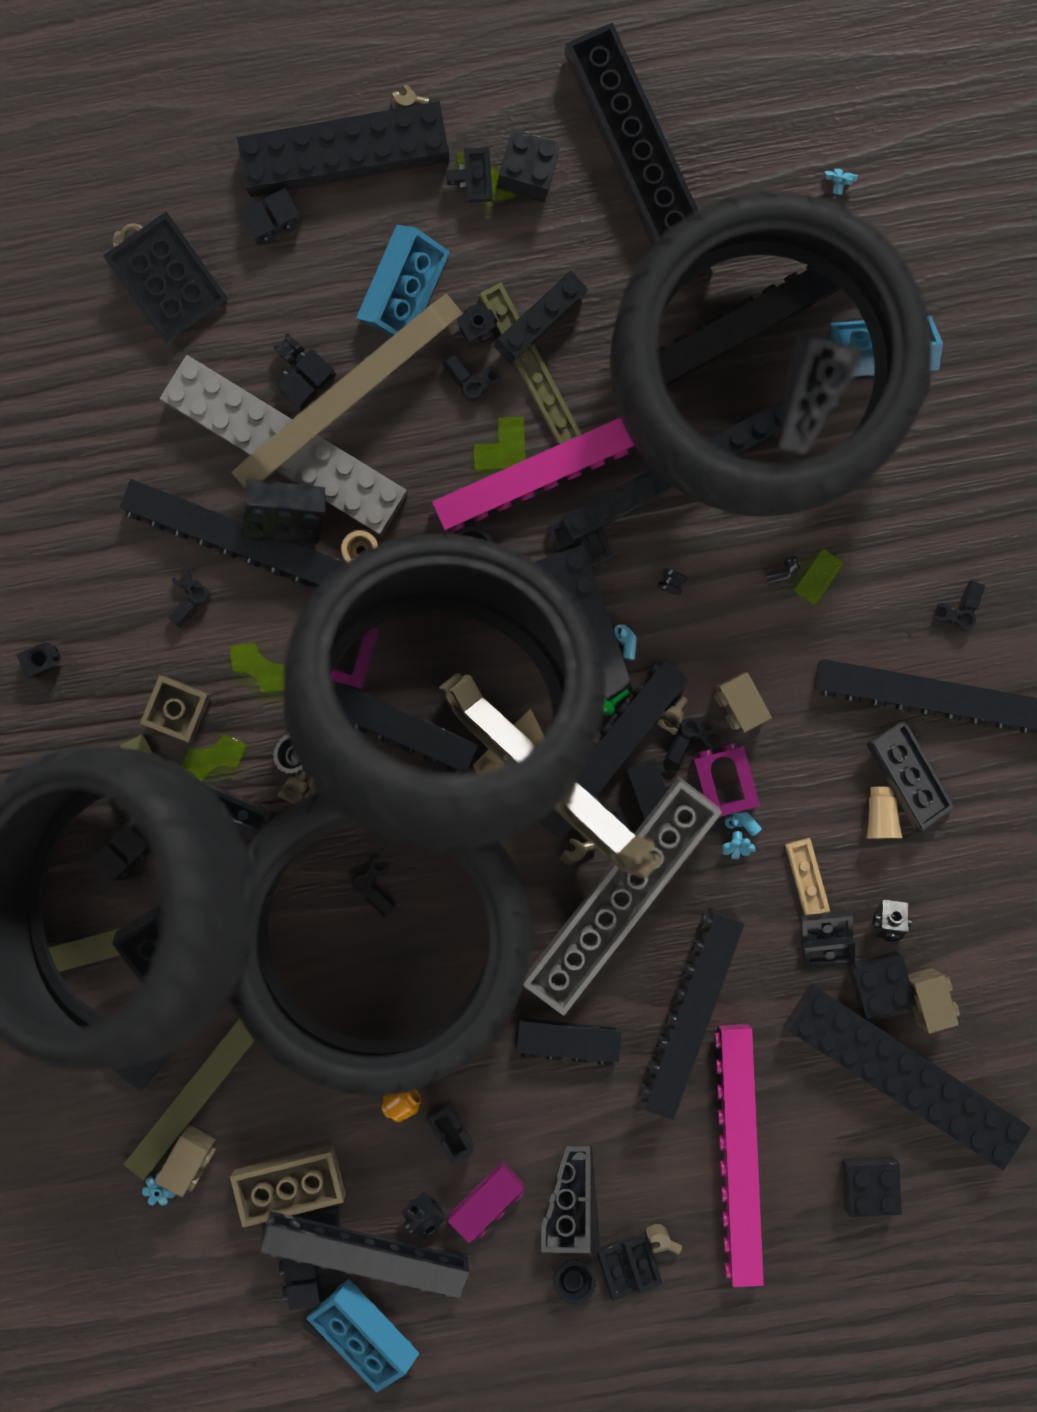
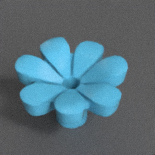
(840, 179)
(738, 846)
(153, 1189)

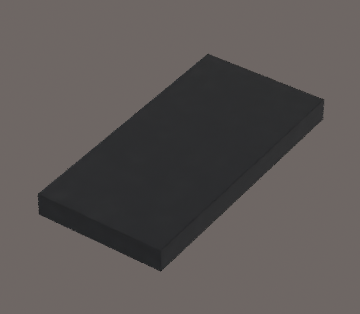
(910, 776)

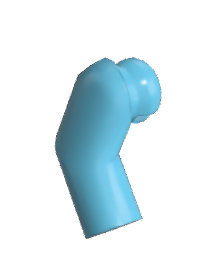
(628, 640)
(742, 819)

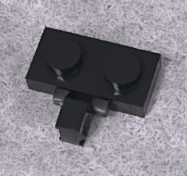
(474, 175)

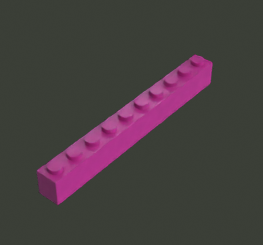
(531, 474)
(740, 1155)

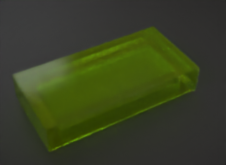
(818, 577)

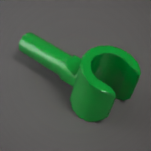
(609, 705)

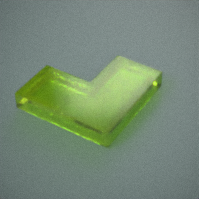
(509, 449)

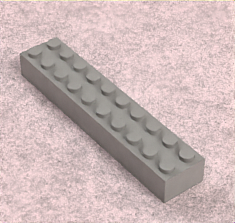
(251, 422)
(620, 899)

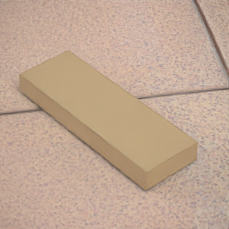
(807, 877)

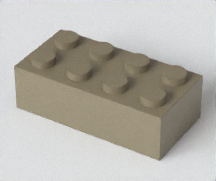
(288, 1185)

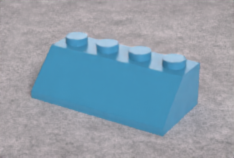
(402, 281)
(857, 336)
(363, 1336)

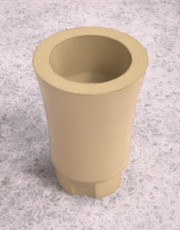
(354, 541)
(883, 814)

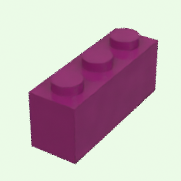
(486, 1202)

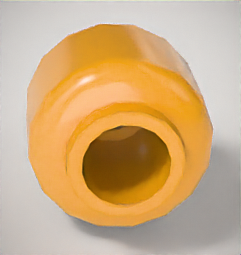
(401, 1105)

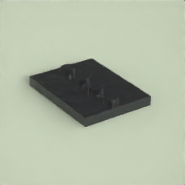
(165, 277)

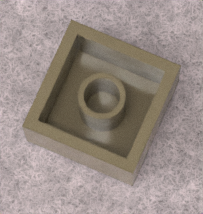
(741, 703)
(176, 709)
(933, 1001)
(184, 1163)

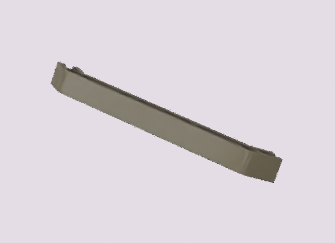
(348, 391)
(577, 806)

